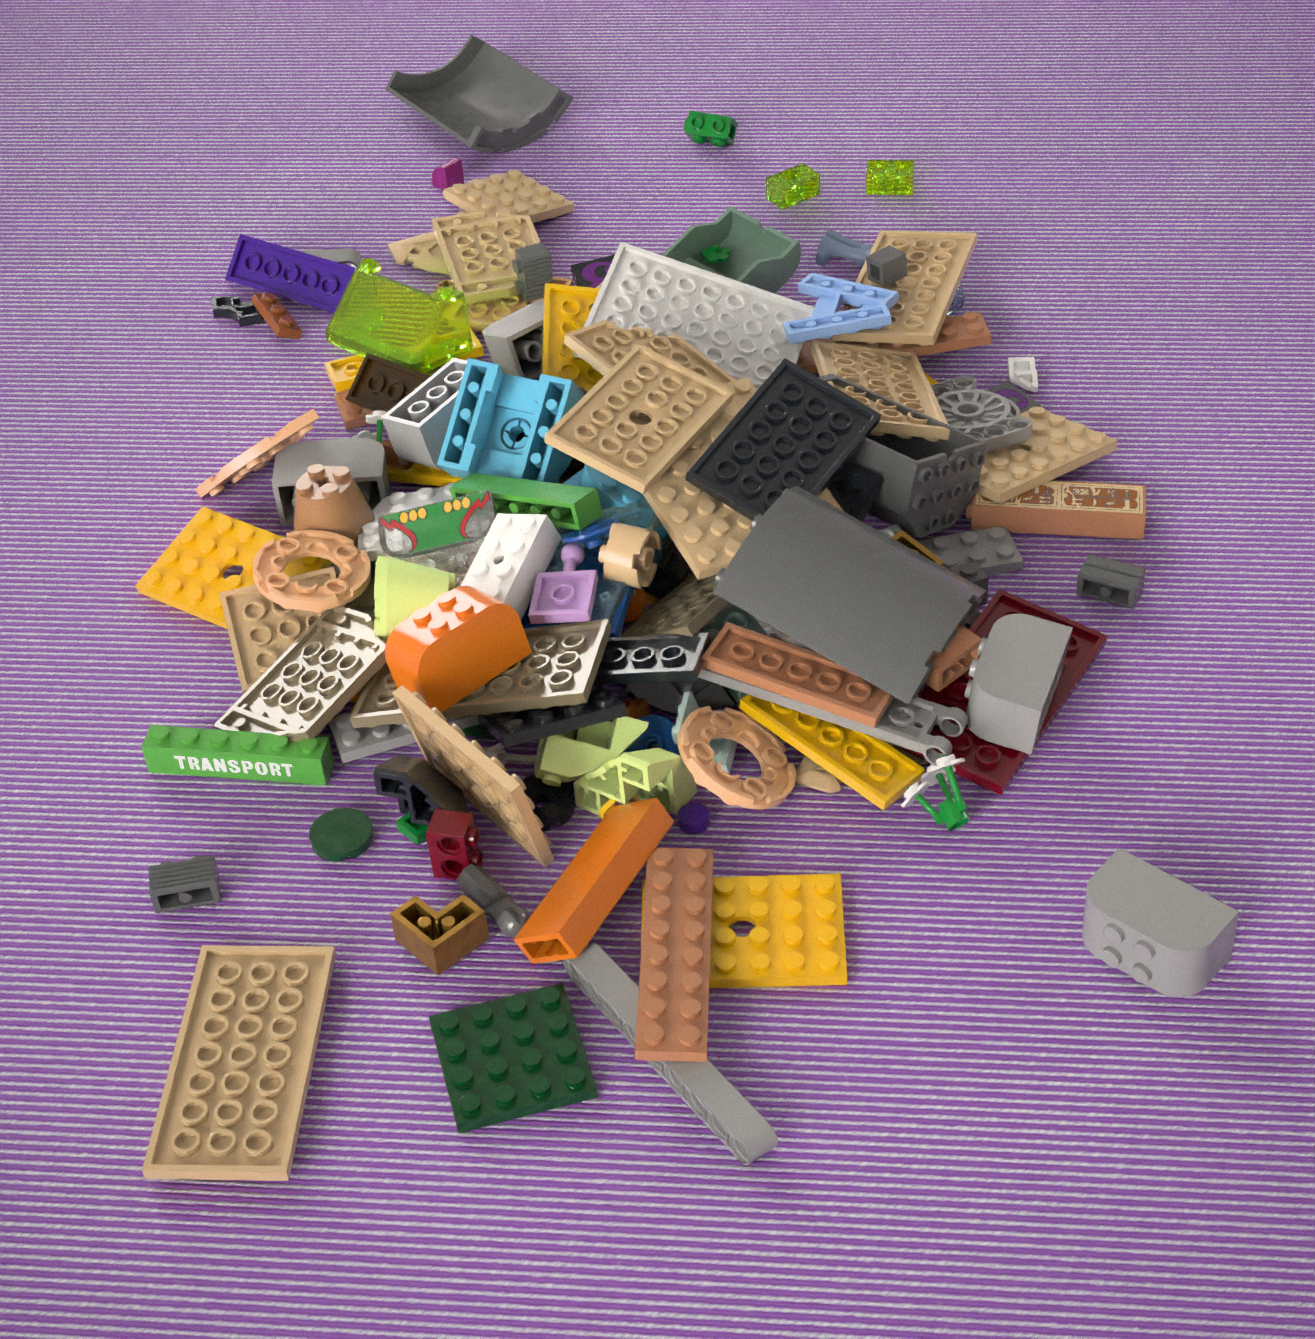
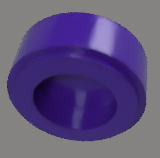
(693, 818)

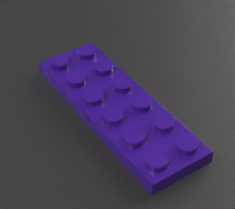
(288, 273)

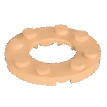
(275, 584)
(777, 773)

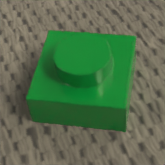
(413, 831)

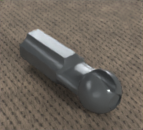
(492, 899)

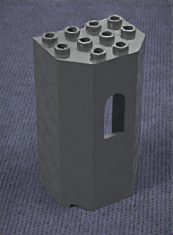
(924, 480)

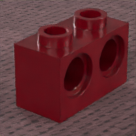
(452, 843)

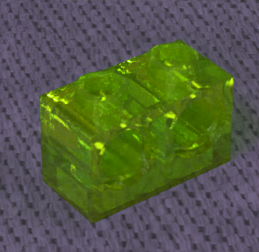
(889, 177)

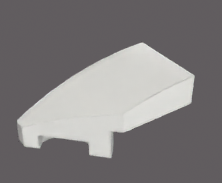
(1023, 373)

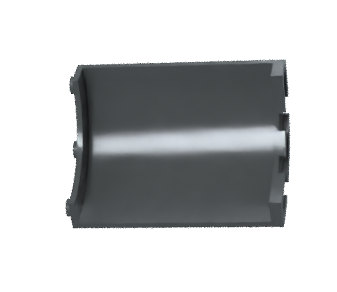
(483, 98)
(848, 592)

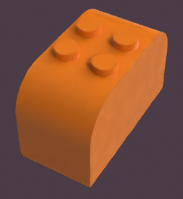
(455, 646)

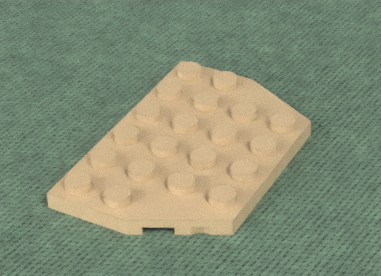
(481, 252)

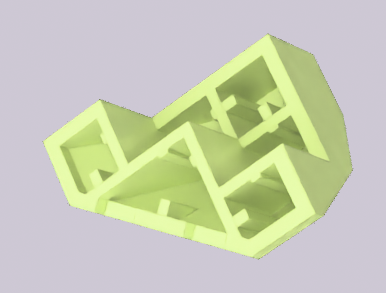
(580, 751)
(644, 772)

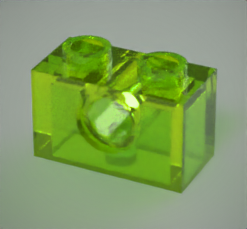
(792, 186)

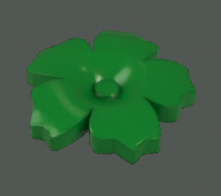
(715, 254)

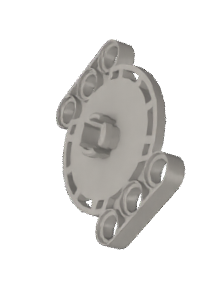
(981, 413)

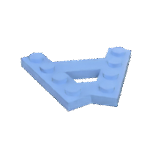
(828, 321)

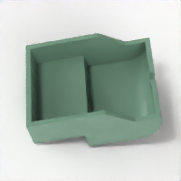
(756, 257)

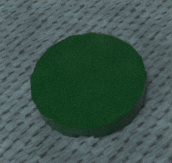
(341, 834)

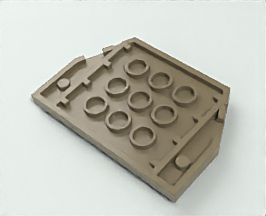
(311, 678)

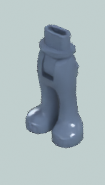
(836, 245)

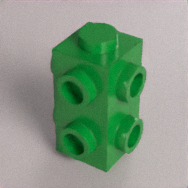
(710, 128)

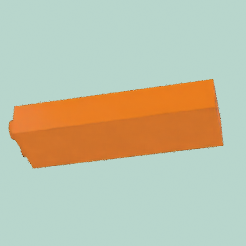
(594, 881)

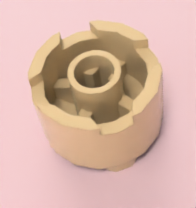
(630, 555)

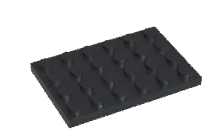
(783, 438)

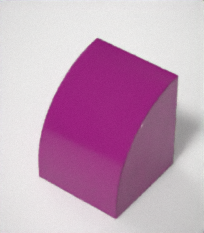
(448, 174)

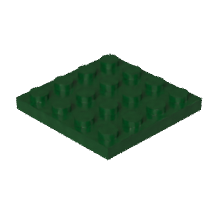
(512, 1057)

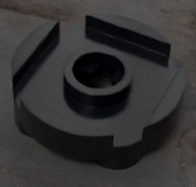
(559, 800)

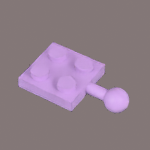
(565, 594)

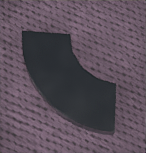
(235, 309)

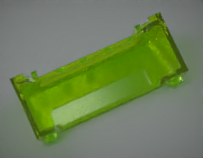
(399, 321)

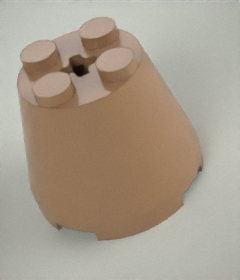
(330, 502)

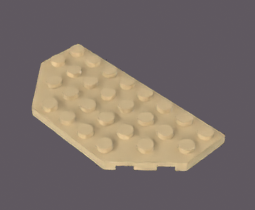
(606, 345)

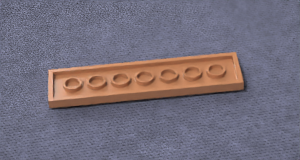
(675, 956)

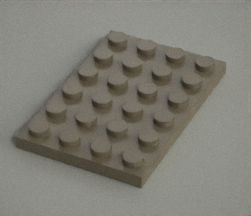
(681, 610)

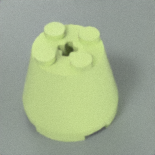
(404, 588)

